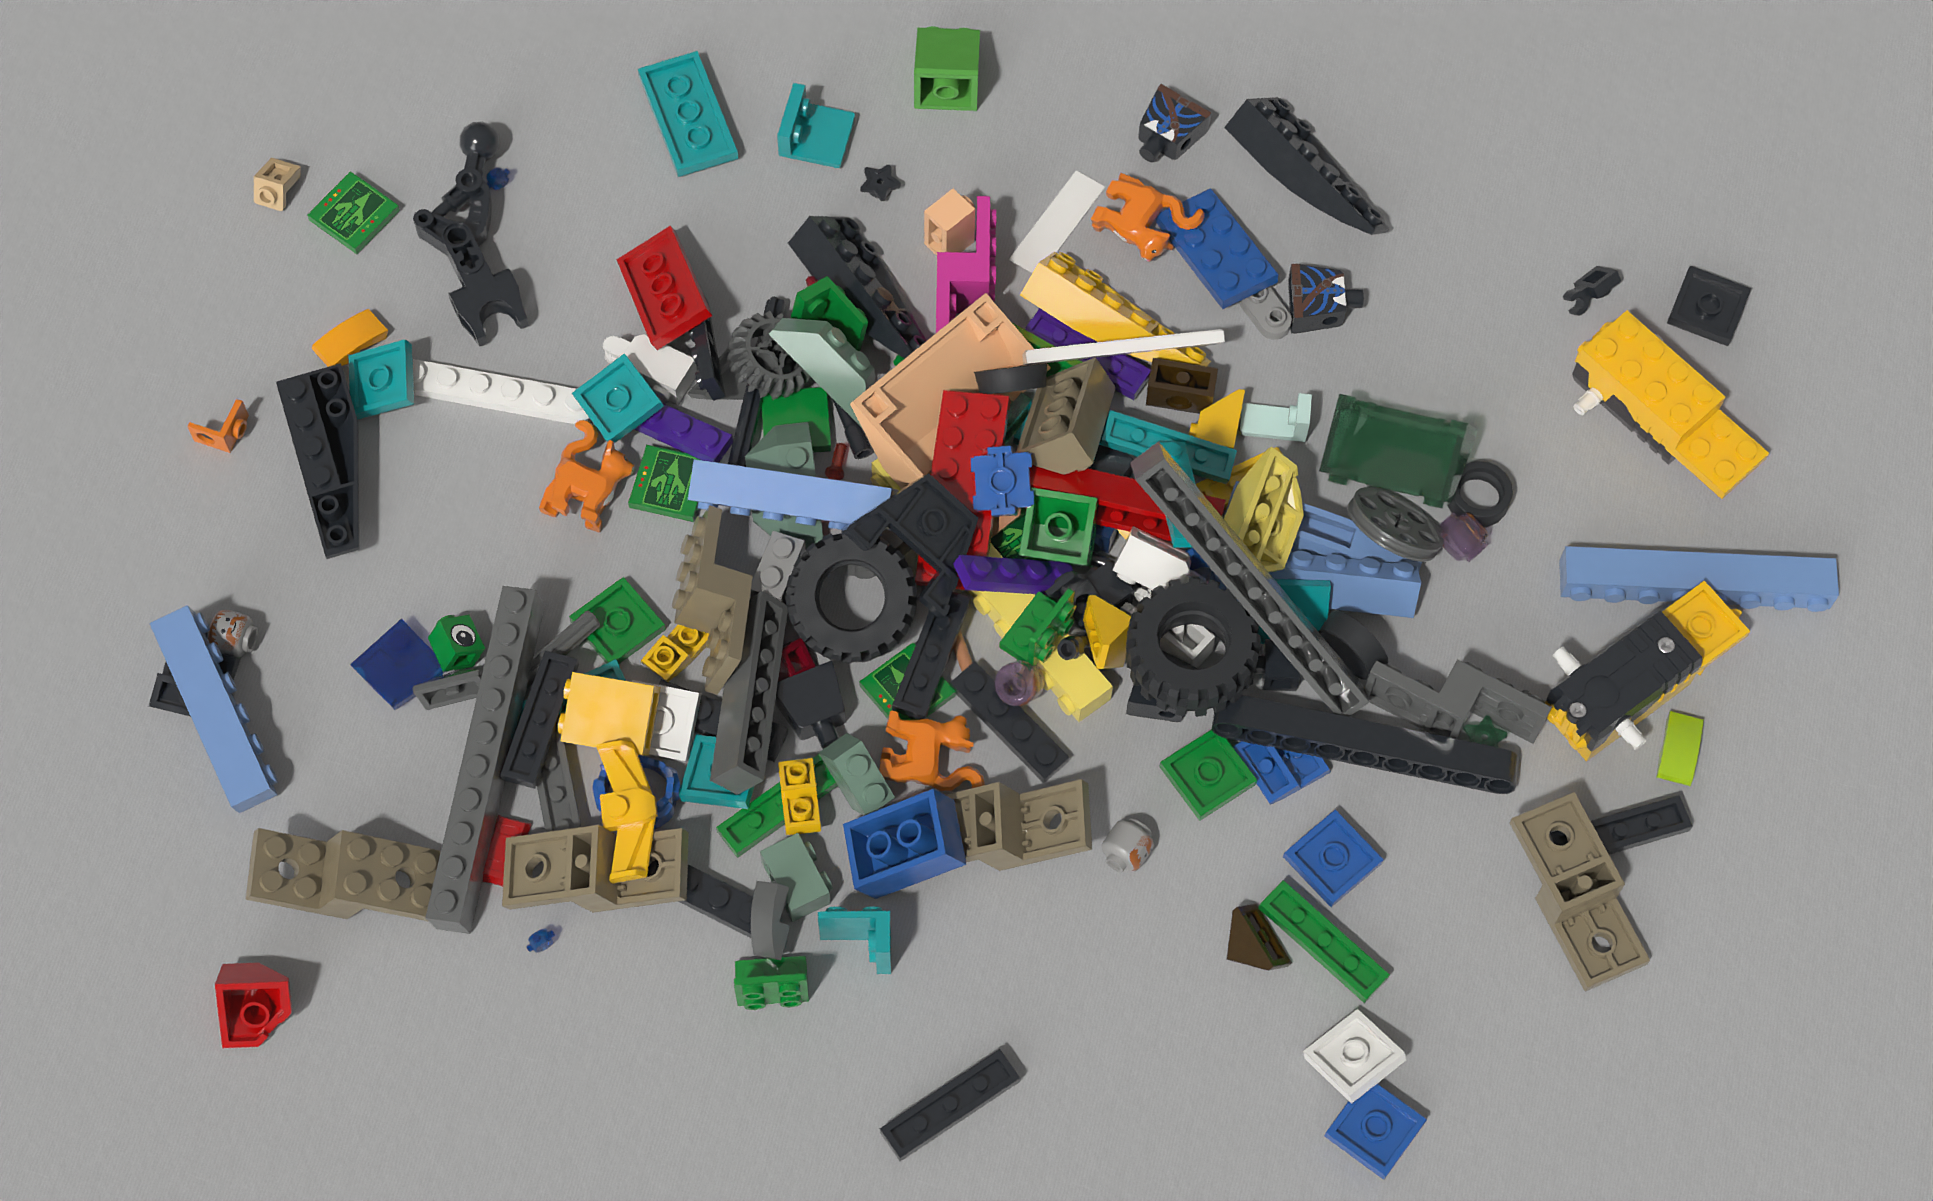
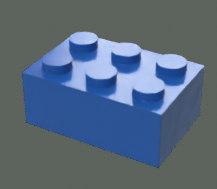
(904, 844)

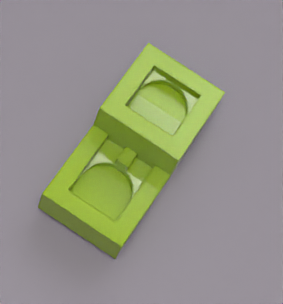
(1680, 748)

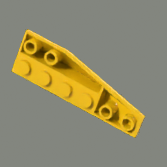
(1097, 309)

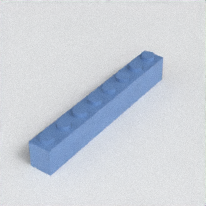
(1669, 575)

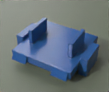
(1002, 481)

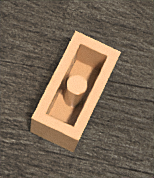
(949, 223)

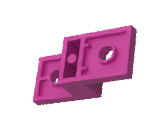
(964, 275)

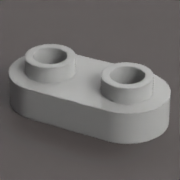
(1262, 309)

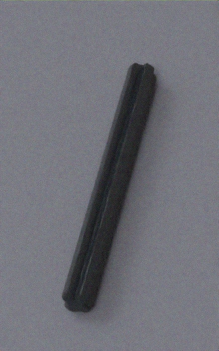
(751, 405)

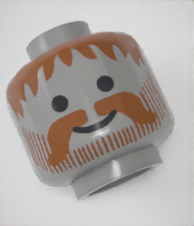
(232, 633)
(1127, 845)

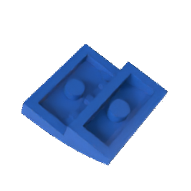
(1280, 771)

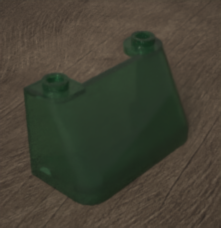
(1396, 450)

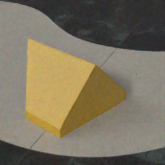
(1106, 632)

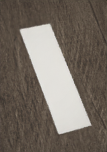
(1057, 221)

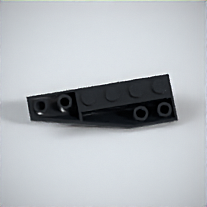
(1301, 162)
(841, 252)
(327, 451)

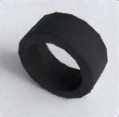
(1498, 479)

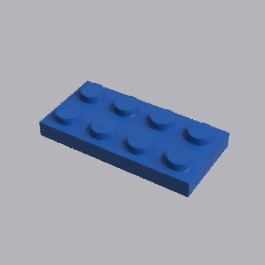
(1219, 251)

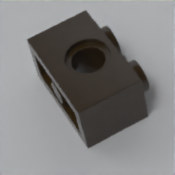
(1181, 386)

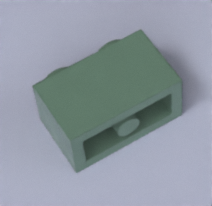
(856, 774)
(793, 866)

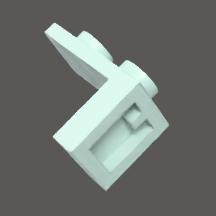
(1277, 422)

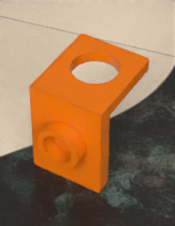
(232, 429)

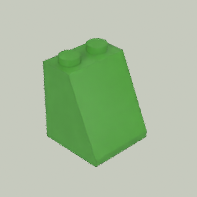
(946, 69)

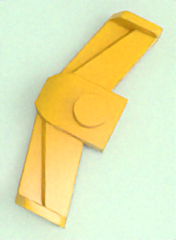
(627, 810)

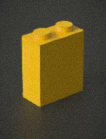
(608, 711)

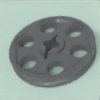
(1378, 511)

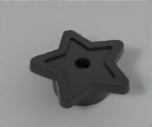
(879, 190)

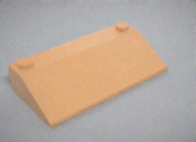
(905, 404)

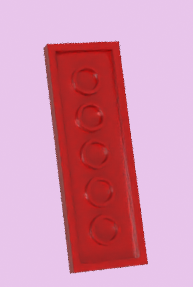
(965, 430)

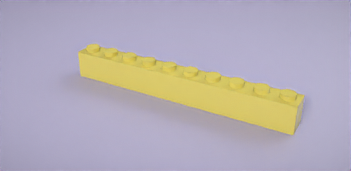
(1075, 681)

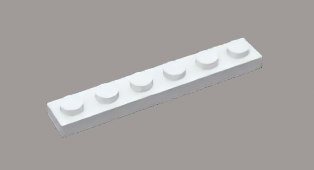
(496, 392)

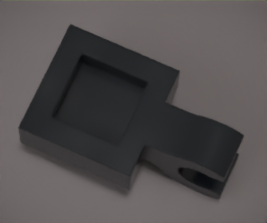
(1594, 284)

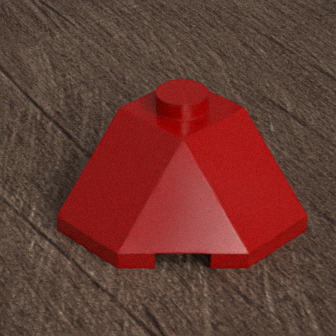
(250, 1003)

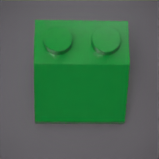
(1060, 527)

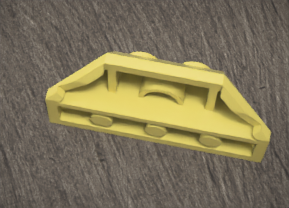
(1268, 509)

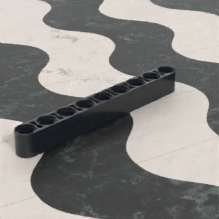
(1368, 744)

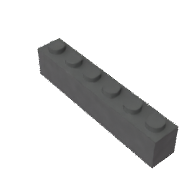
(750, 699)

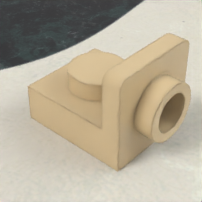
(273, 182)

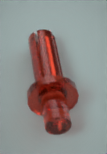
(835, 470)

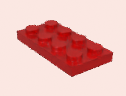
(664, 287)

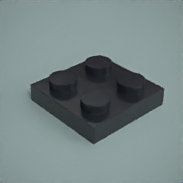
(1708, 305)

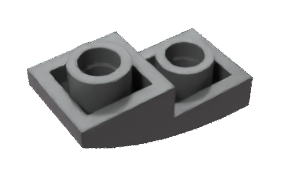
(767, 931)

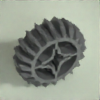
(763, 364)

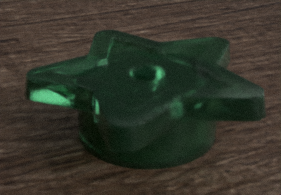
(1485, 727)

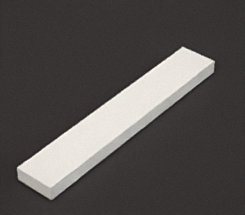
(1122, 347)

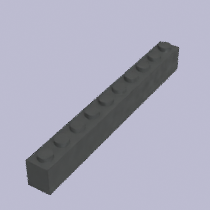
(1248, 580)
(487, 746)

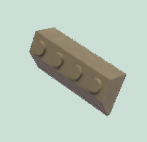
(1068, 418)

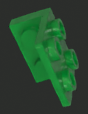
(829, 303)
(1038, 628)
(771, 982)

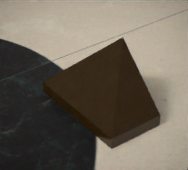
(1254, 941)

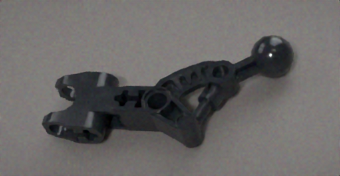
(480, 290)

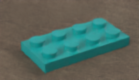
(687, 113)

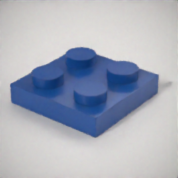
(1333, 858)
(1376, 1129)

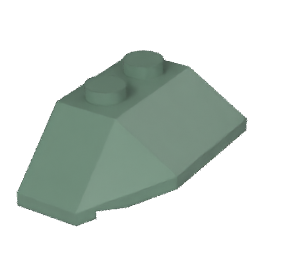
(826, 358)
(786, 450)

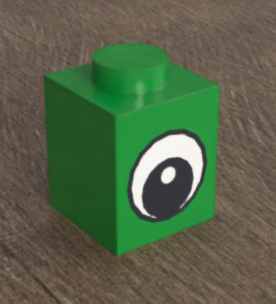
(456, 642)

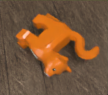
(1138, 213)
(584, 483)
(922, 752)

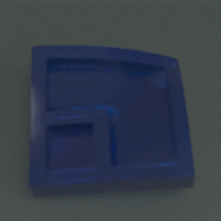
(397, 664)

